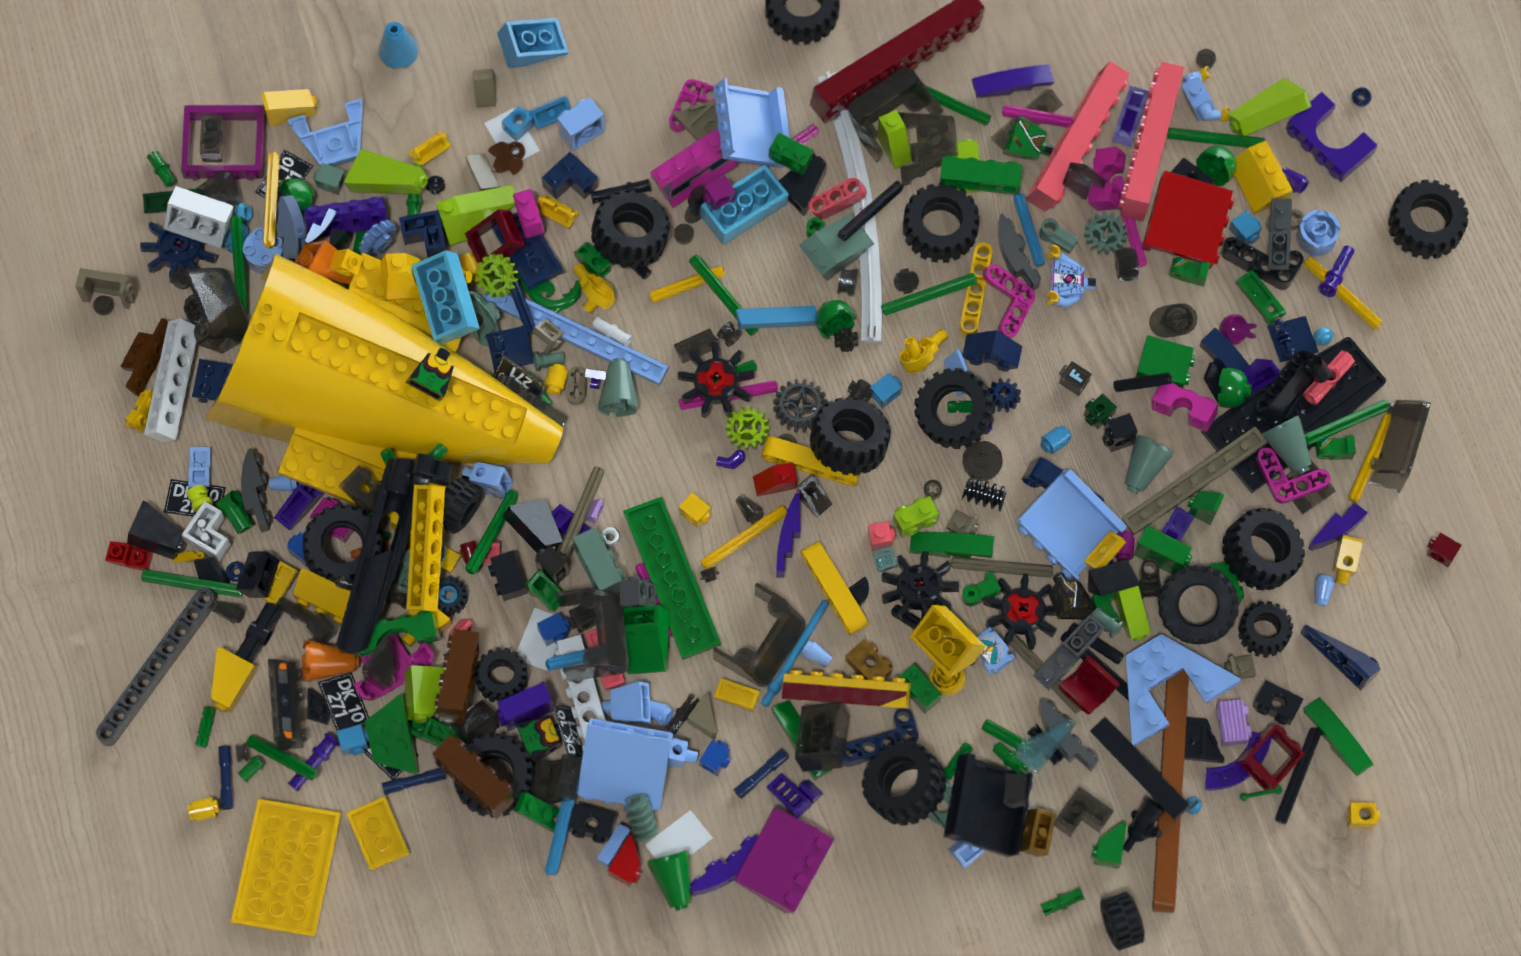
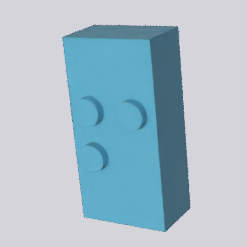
(754, 200)
(445, 296)

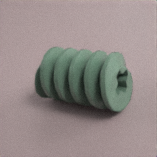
(641, 817)

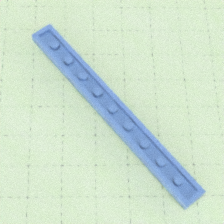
(588, 339)

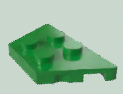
(391, 737)

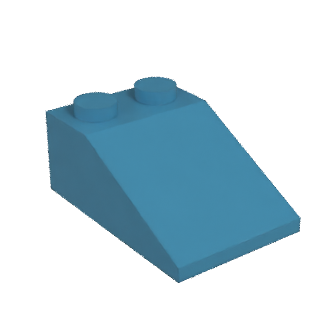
(531, 41)

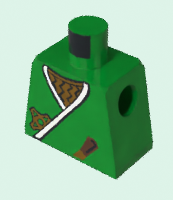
(1027, 140)

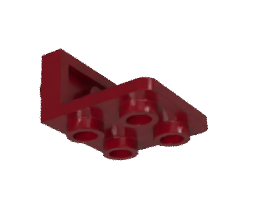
(1089, 686)

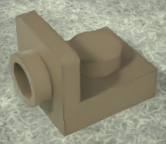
(549, 334)
(962, 523)
(1241, 666)

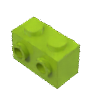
(915, 517)

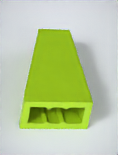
(1269, 107)
(384, 175)

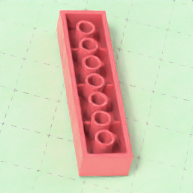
(1077, 137)
(1150, 141)

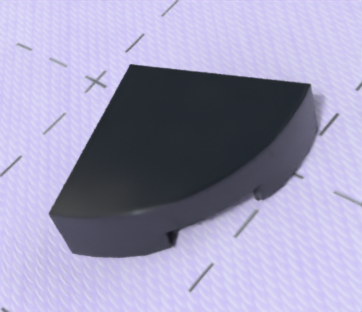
(860, 590)

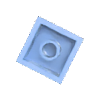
(581, 124)

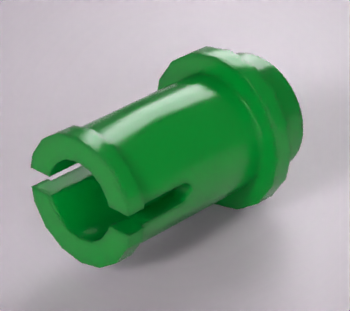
(250, 768)

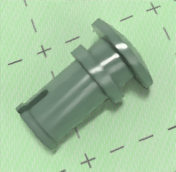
(547, 359)
(1110, 623)

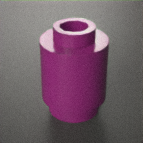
(1127, 550)

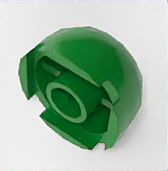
(1218, 164)
(300, 191)
(833, 316)
(1233, 388)

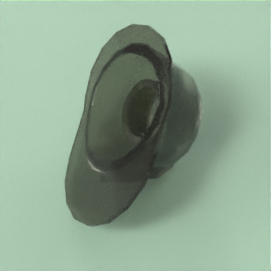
(695, 201)
(1173, 320)

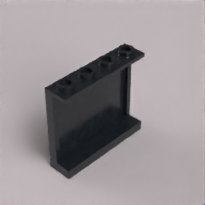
(978, 808)

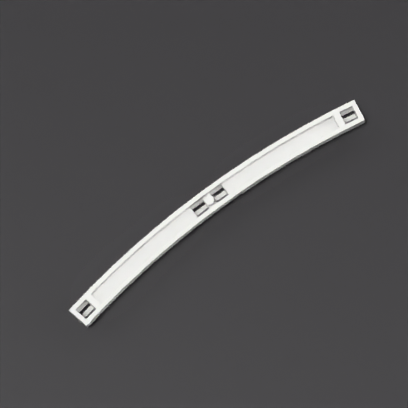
(869, 260)

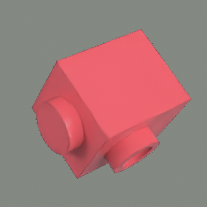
(880, 535)

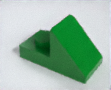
(544, 589)

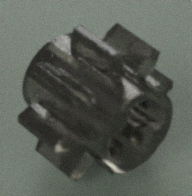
(906, 281)
(845, 339)
(860, 390)

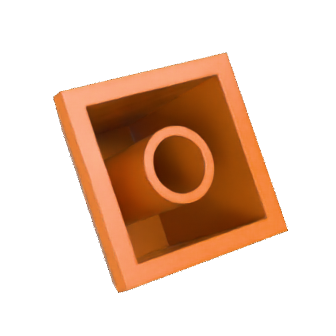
(317, 258)

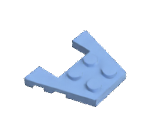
(335, 143)

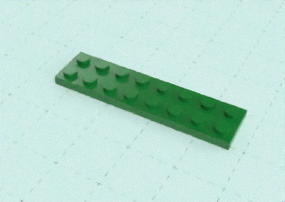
(673, 577)

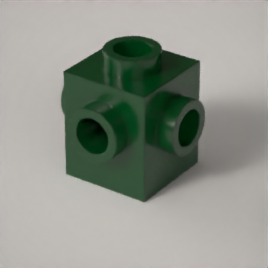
(1099, 411)

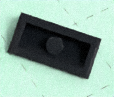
(339, 239)

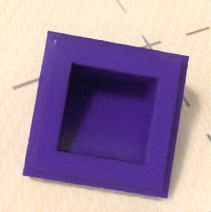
(810, 790)

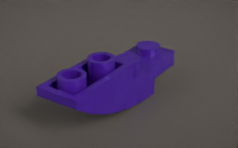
(719, 873)

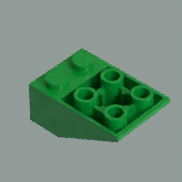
(647, 638)

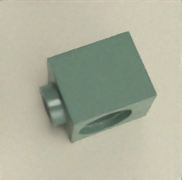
(329, 178)

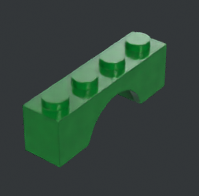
(421, 627)

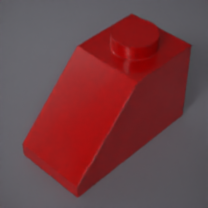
(775, 479)
(626, 864)

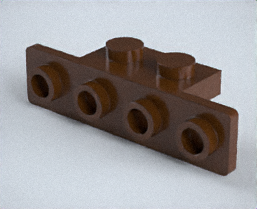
(144, 357)

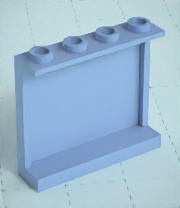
(749, 122)
(1068, 523)
(623, 762)

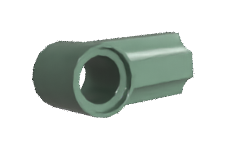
(1059, 236)

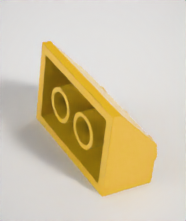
(1261, 177)
(321, 595)
(947, 640)

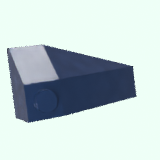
(1349, 661)

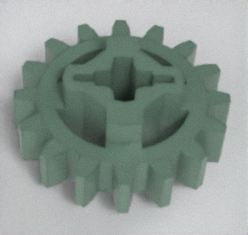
(1114, 236)

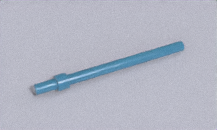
(775, 686)

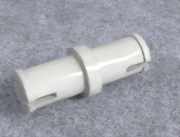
(611, 331)

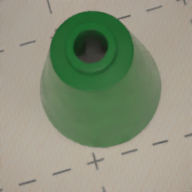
(673, 878)

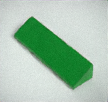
(789, 721)

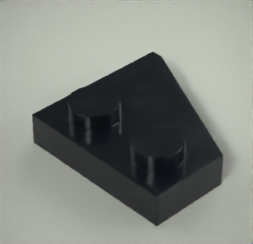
(1200, 742)

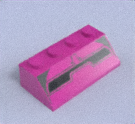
(692, 167)

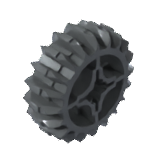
(792, 404)

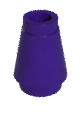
(1297, 181)

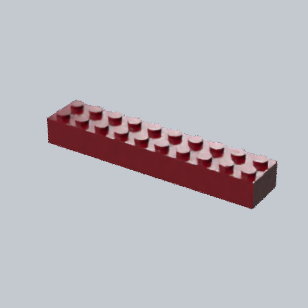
(902, 51)

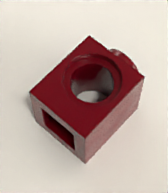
(1443, 549)

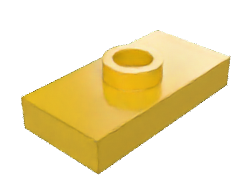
(281, 583)
(736, 694)

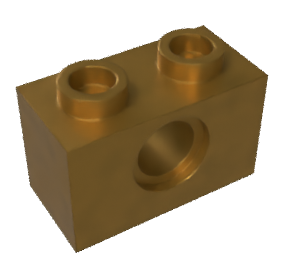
(867, 651)
(1038, 832)

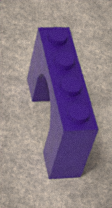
(1339, 161)

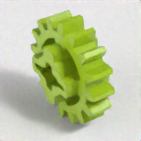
(491, 282)
(747, 419)

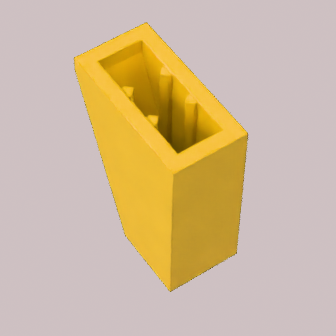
(288, 104)
(230, 679)

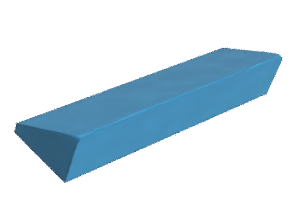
(776, 317)

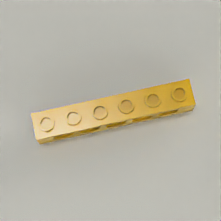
(425, 548)

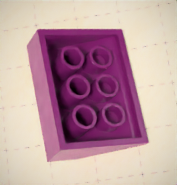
(783, 860)

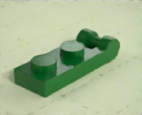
(1260, 297)
(536, 811)

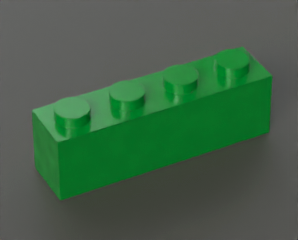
(981, 175)

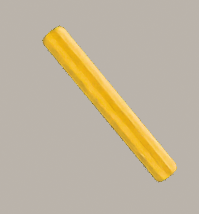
(682, 285)

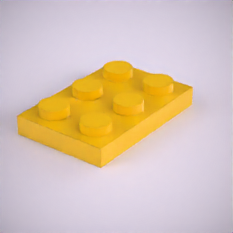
(377, 833)

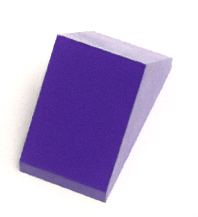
(1261, 373)

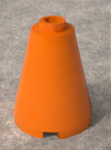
(325, 661)

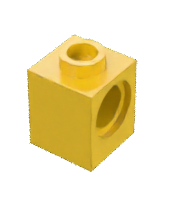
(346, 263)
(695, 510)
(1356, 821)

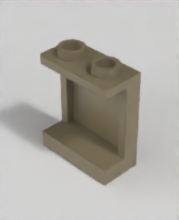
(105, 283)

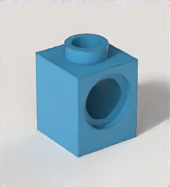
(517, 131)
(886, 390)

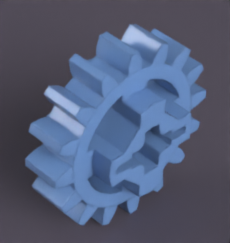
(378, 238)

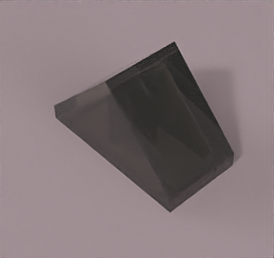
(813, 495)

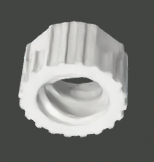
(610, 530)

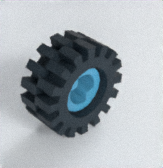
(458, 599)

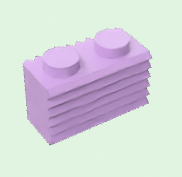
(1232, 722)

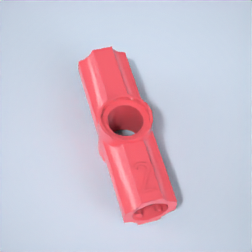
(1338, 367)

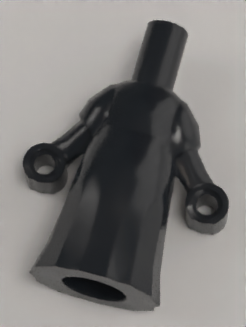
(1142, 822)

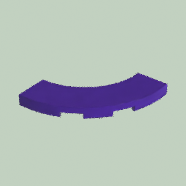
(1234, 774)

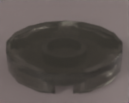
(982, 460)

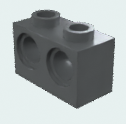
(637, 592)

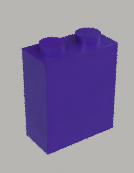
(524, 706)

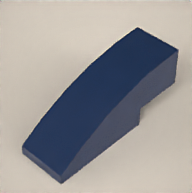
(1222, 351)

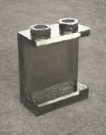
(556, 779)

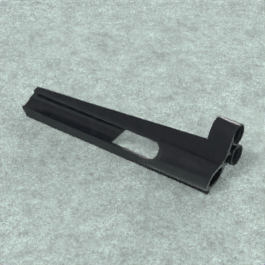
(377, 572)

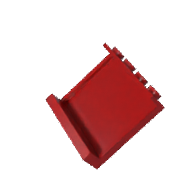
(1188, 218)

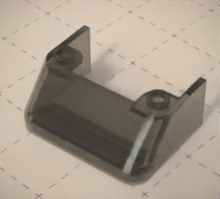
(898, 89)
(1400, 444)
(611, 654)
(765, 663)

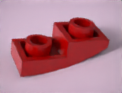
(128, 556)

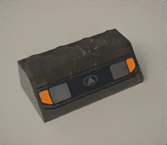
(286, 704)

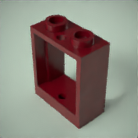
(508, 229)
(1257, 771)

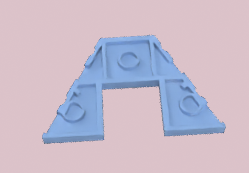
(1155, 664)

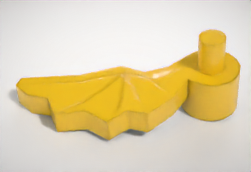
(188, 556)

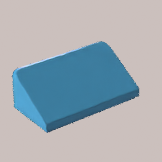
(549, 112)

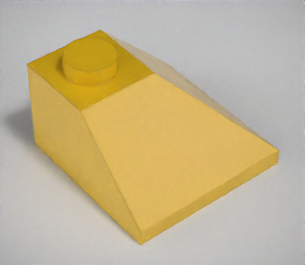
(399, 277)

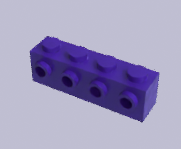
(350, 216)

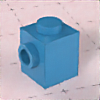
(1246, 228)
(353, 740)

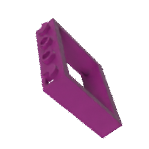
(228, 113)

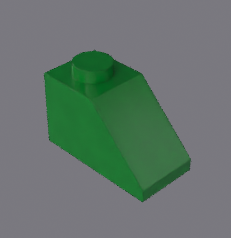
(1205, 505)
(1110, 848)

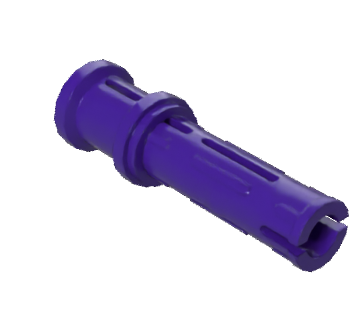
(1334, 277)
(296, 782)

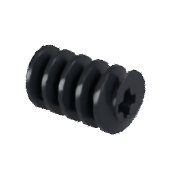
(984, 493)

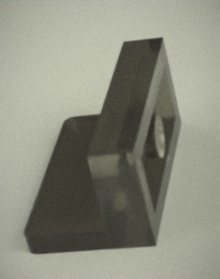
(1080, 179)
(699, 343)

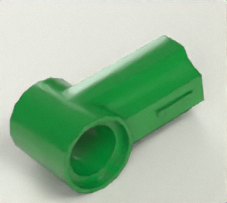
(232, 508)

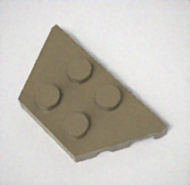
(698, 119)

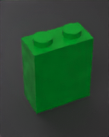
(1166, 356)
(1165, 550)

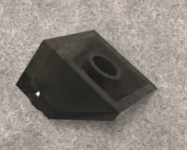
(380, 666)

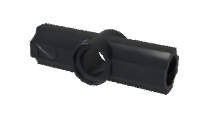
(259, 632)

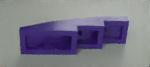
(1012, 80)
(789, 530)

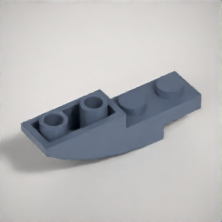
(291, 227)

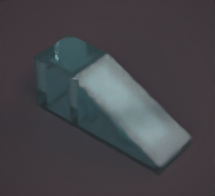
(1040, 748)

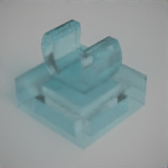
(884, 559)

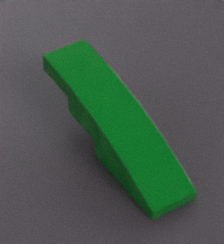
(952, 544)
(430, 731)
(1338, 736)

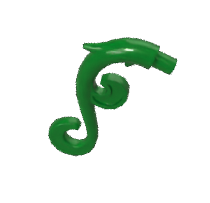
(556, 305)

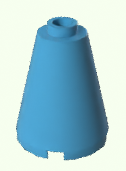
(397, 47)

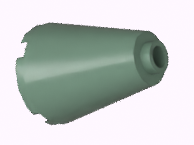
(618, 390)
(1290, 444)
(1145, 463)

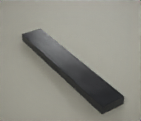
(1140, 769)

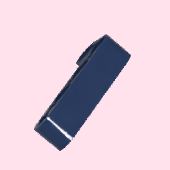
(1042, 473)
(876, 742)

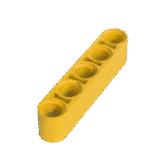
(972, 299)
(803, 459)
(834, 588)

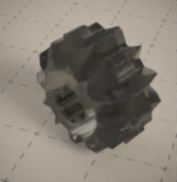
(1126, 264)

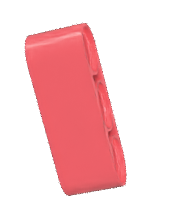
(847, 198)

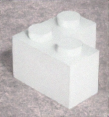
(203, 533)

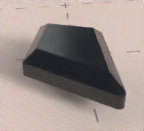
(1212, 379)
(210, 569)
(317, 708)

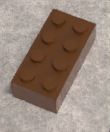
(458, 676)
(473, 776)

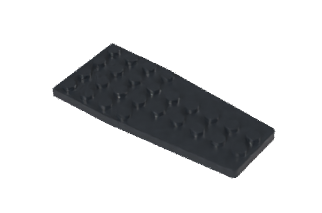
(1345, 398)

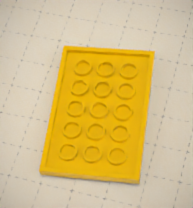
(286, 868)

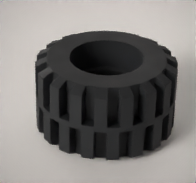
(459, 504)
(1268, 613)
(497, 659)
(1122, 921)

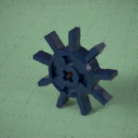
(170, 254)

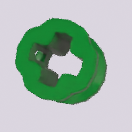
(814, 223)

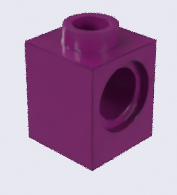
(718, 193)

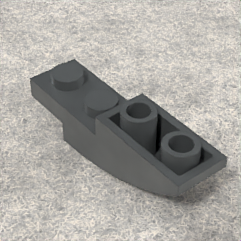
(1280, 234)
(1011, 248)
(252, 487)
(1070, 652)
(1071, 746)

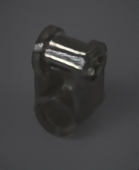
(1149, 583)

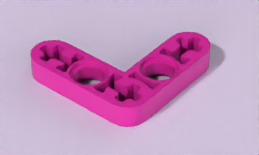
(690, 97)
(1016, 298)
(1283, 483)

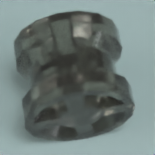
(729, 334)

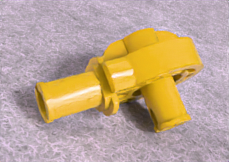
(595, 288)
(918, 355)
(948, 685)

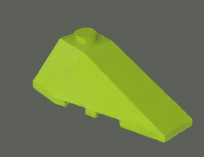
(467, 210)

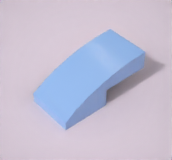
(317, 230)
(200, 466)

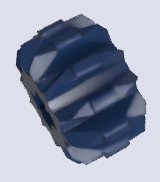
(1009, 390)

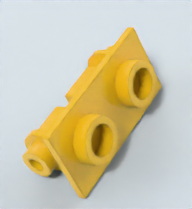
(430, 148)
(557, 211)
(138, 418)

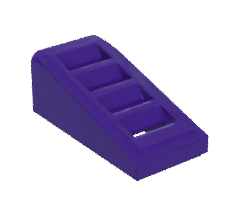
(798, 805)

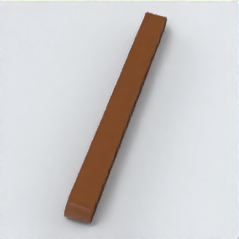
(1172, 771)

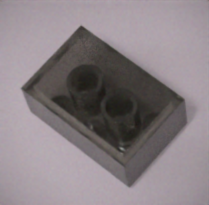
(822, 737)

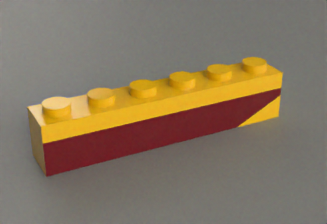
(845, 690)

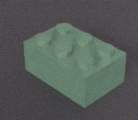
(598, 561)

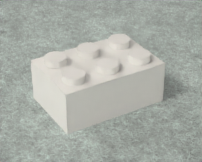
(198, 217)

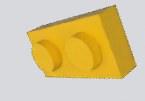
(1105, 550)

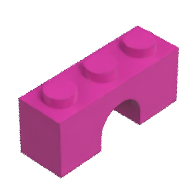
(1107, 163)
(1201, 409)

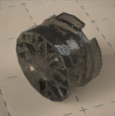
(847, 281)
(192, 310)

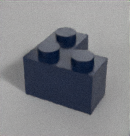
(569, 173)
(424, 228)
(992, 348)

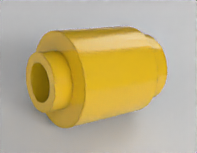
(469, 263)
(555, 379)
(203, 809)

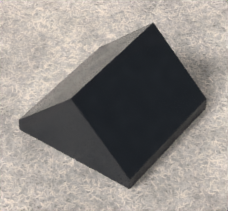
(1111, 578)

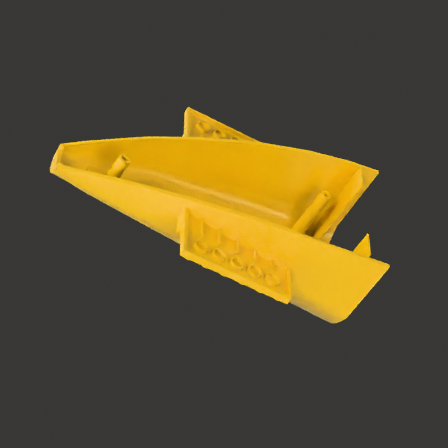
(331, 379)

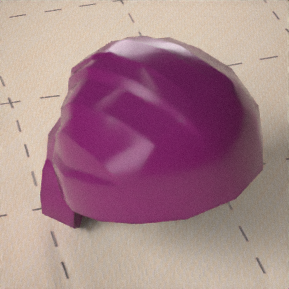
(1236, 328)

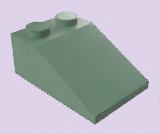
(830, 252)

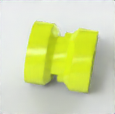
(198, 495)

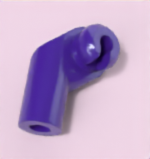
(733, 461)

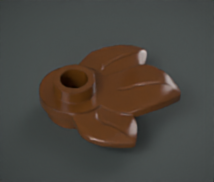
(504, 157)

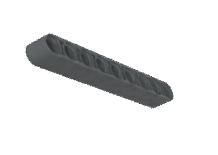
(155, 676)

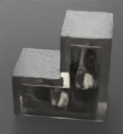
(1083, 808)

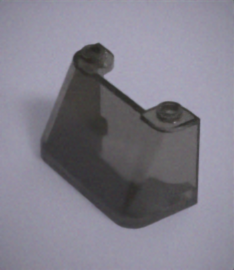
(219, 304)

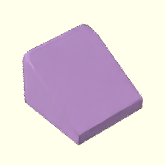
(594, 511)

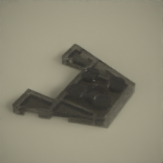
(935, 140)

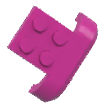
(402, 662)

